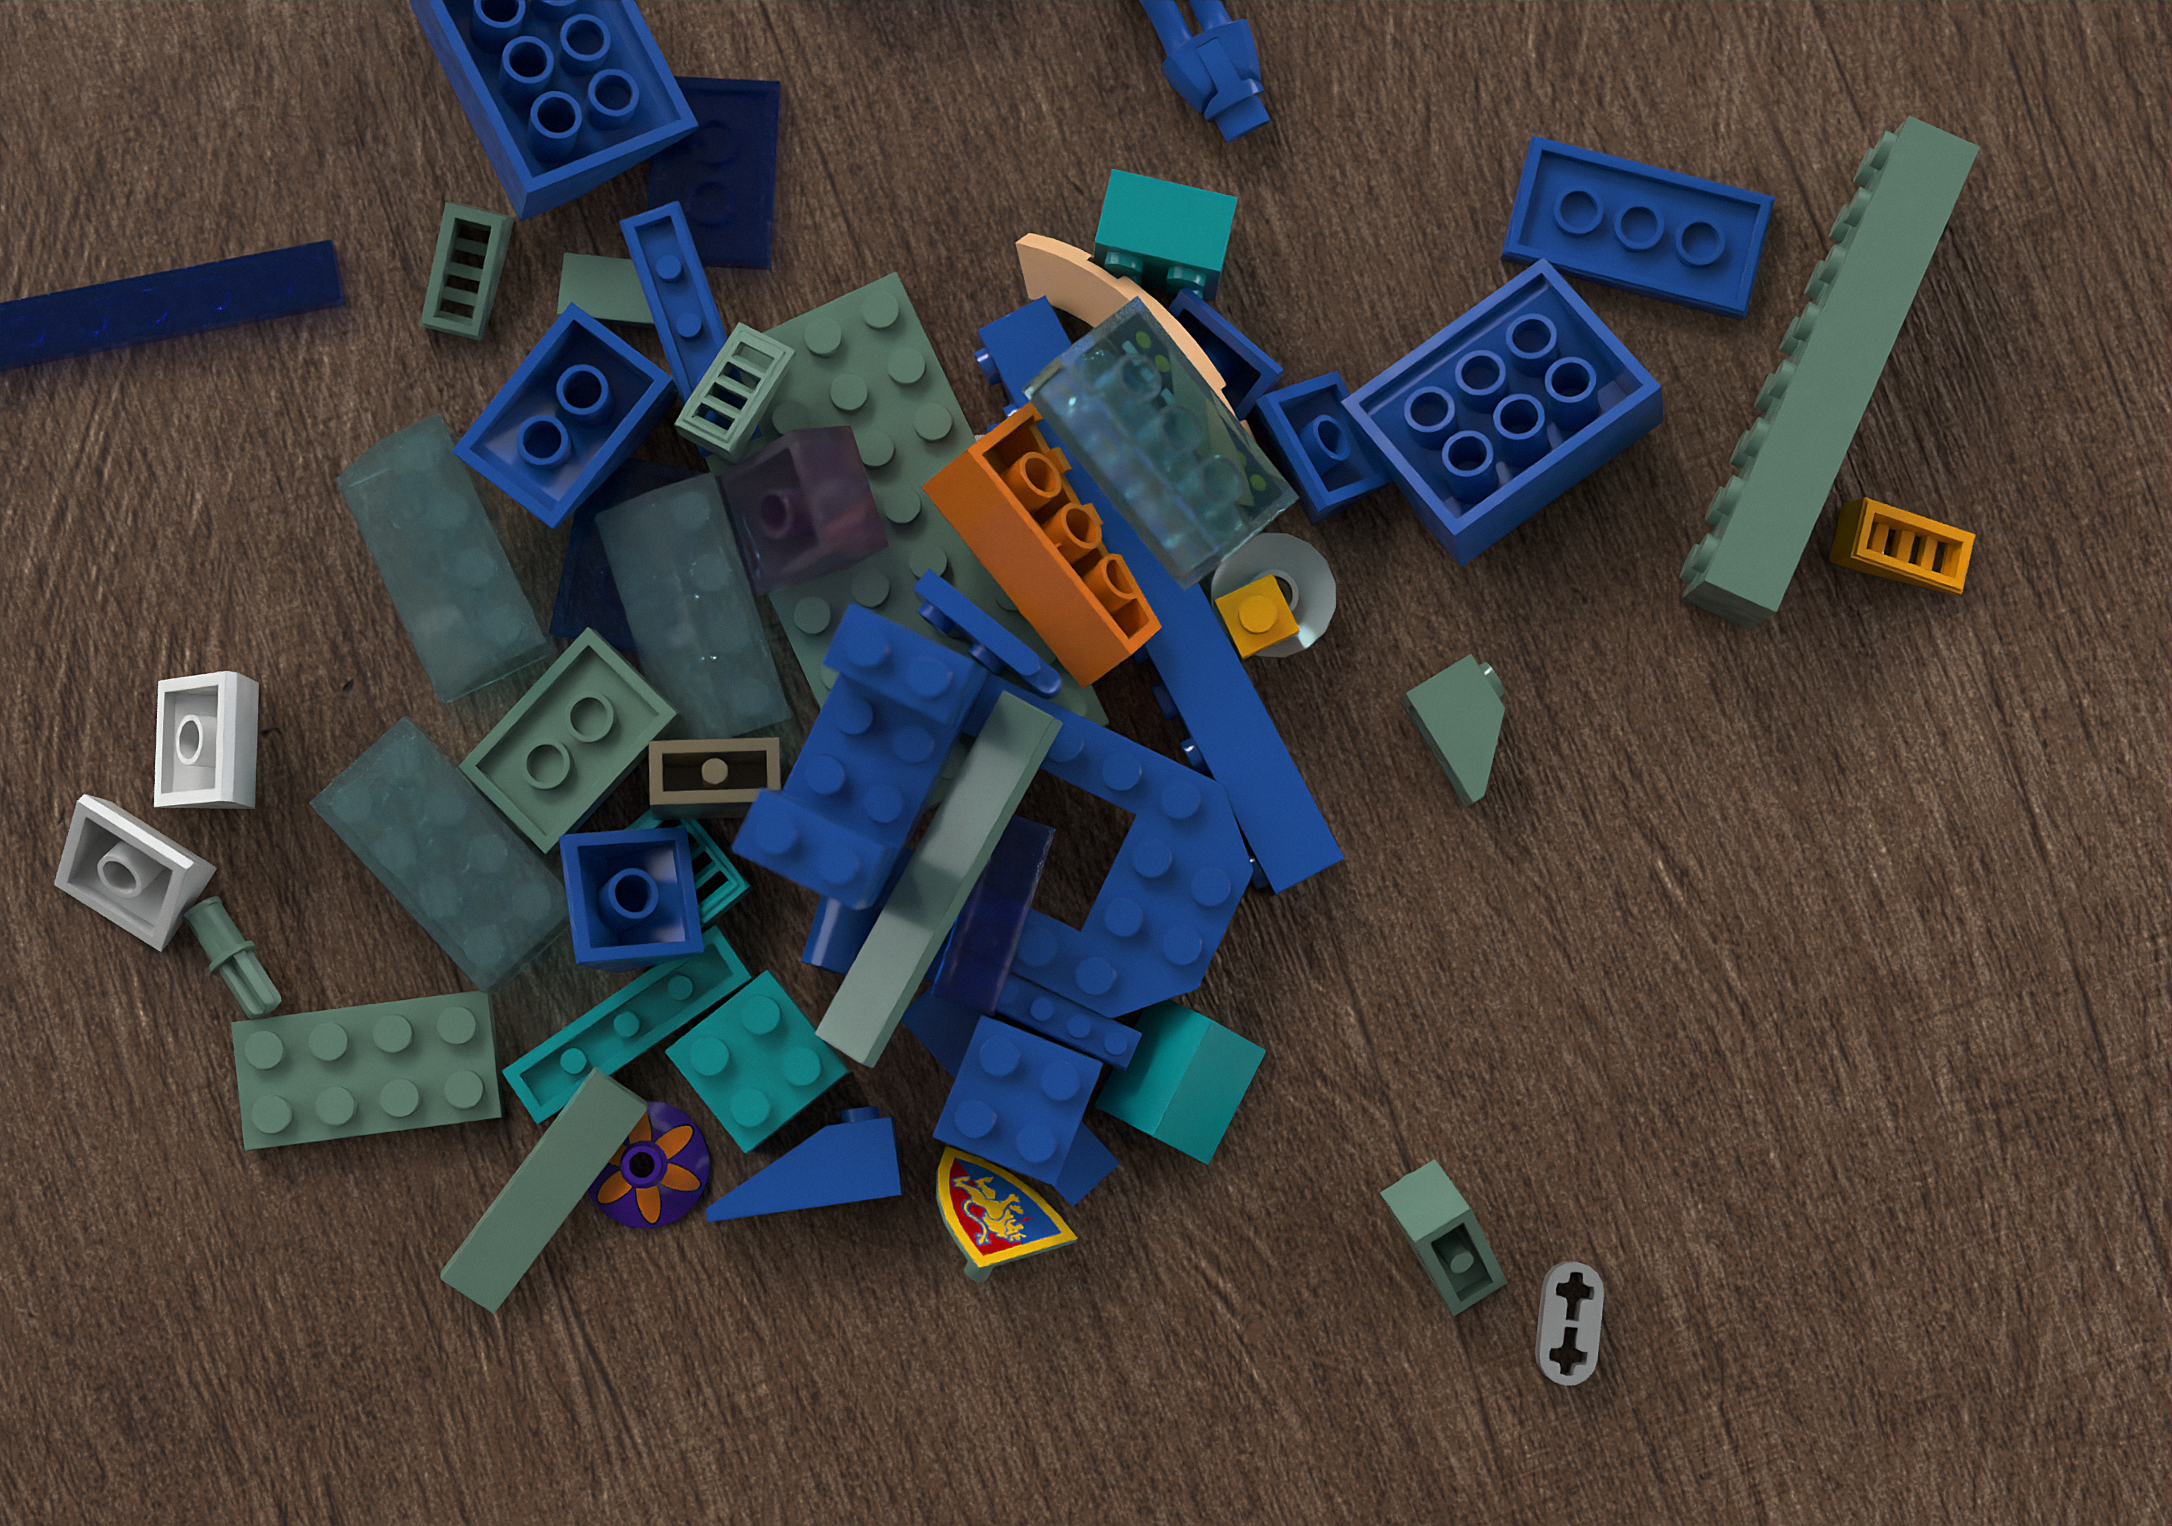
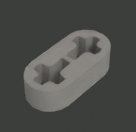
(1585, 1324)

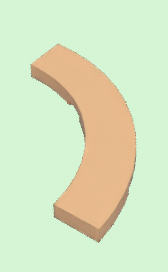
(1094, 295)

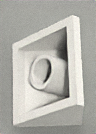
(206, 742)
(130, 871)

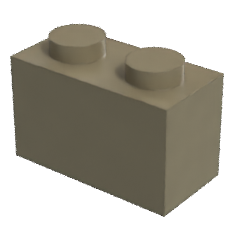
(710, 776)

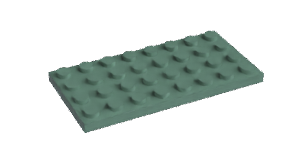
(875, 370)

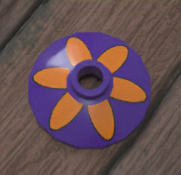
(678, 1173)

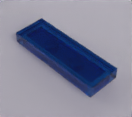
(994, 918)

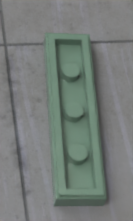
(544, 1190)

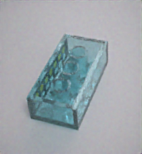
(1160, 443)
(447, 855)

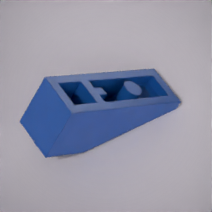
(829, 1168)

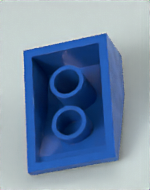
(567, 417)

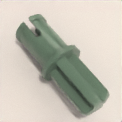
(232, 957)

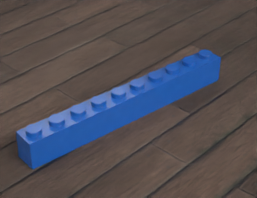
(1189, 654)

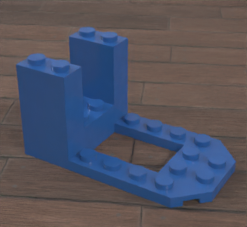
(876, 765)

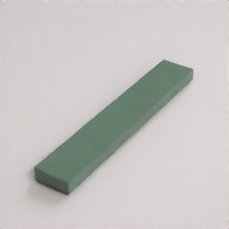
(938, 879)

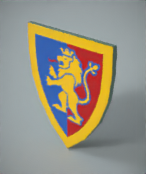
(994, 1214)

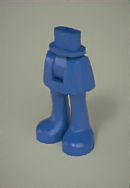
(1214, 69)

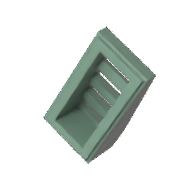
(448, 242)
(731, 443)

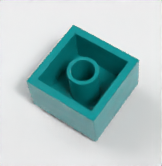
(1164, 234)
(758, 1061)

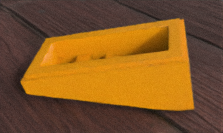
(1863, 536)

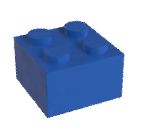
(1017, 1100)

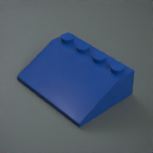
(557, 90)
(1505, 410)

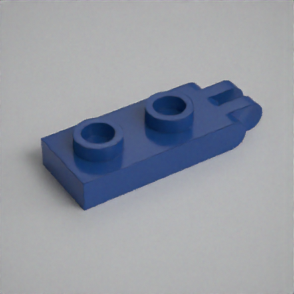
(991, 643)

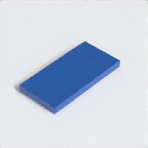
(1638, 228)

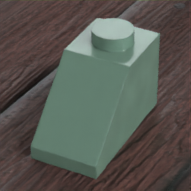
(1460, 722)
(1444, 1236)

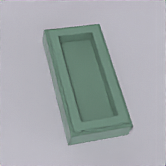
(604, 289)

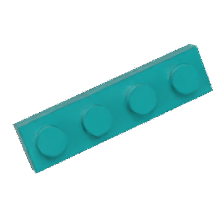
(627, 1025)

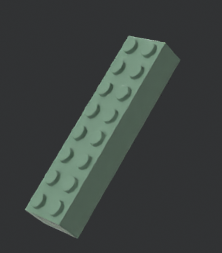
(1829, 372)

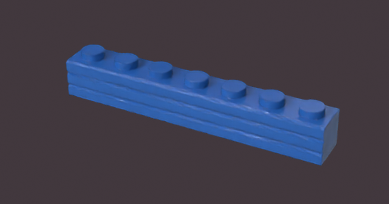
(1060, 1019)

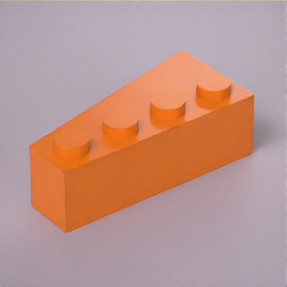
(1044, 546)

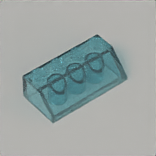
(444, 560)
(693, 610)

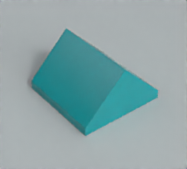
(1182, 1079)

